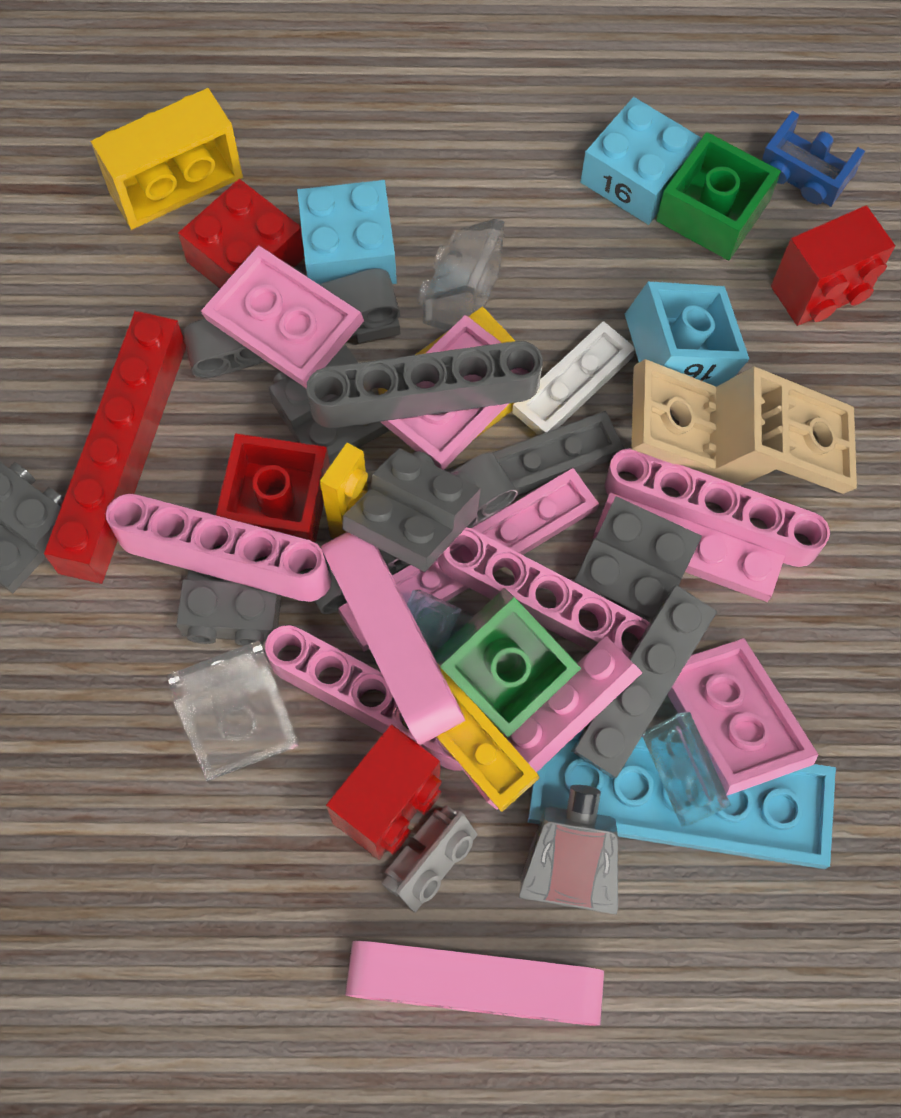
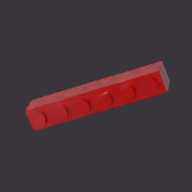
(116, 446)

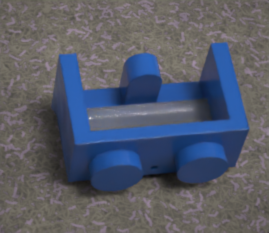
(809, 164)

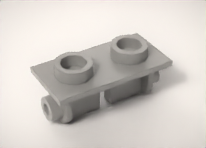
(419, 877)

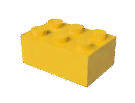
(168, 158)

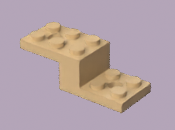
(743, 427)

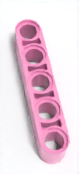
(737, 502)
(234, 561)
(531, 576)
(393, 637)
(345, 693)
(475, 983)

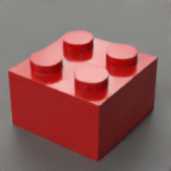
(233, 228)
(832, 266)
(275, 485)
(386, 793)

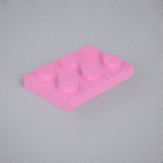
(282, 316)
(449, 433)
(741, 717)

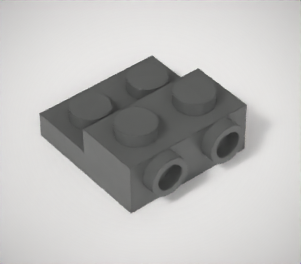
(293, 406)
(414, 508)
(24, 524)
(637, 558)
(226, 610)

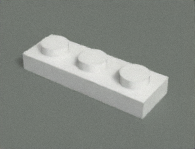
(575, 379)

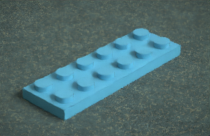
(771, 821)

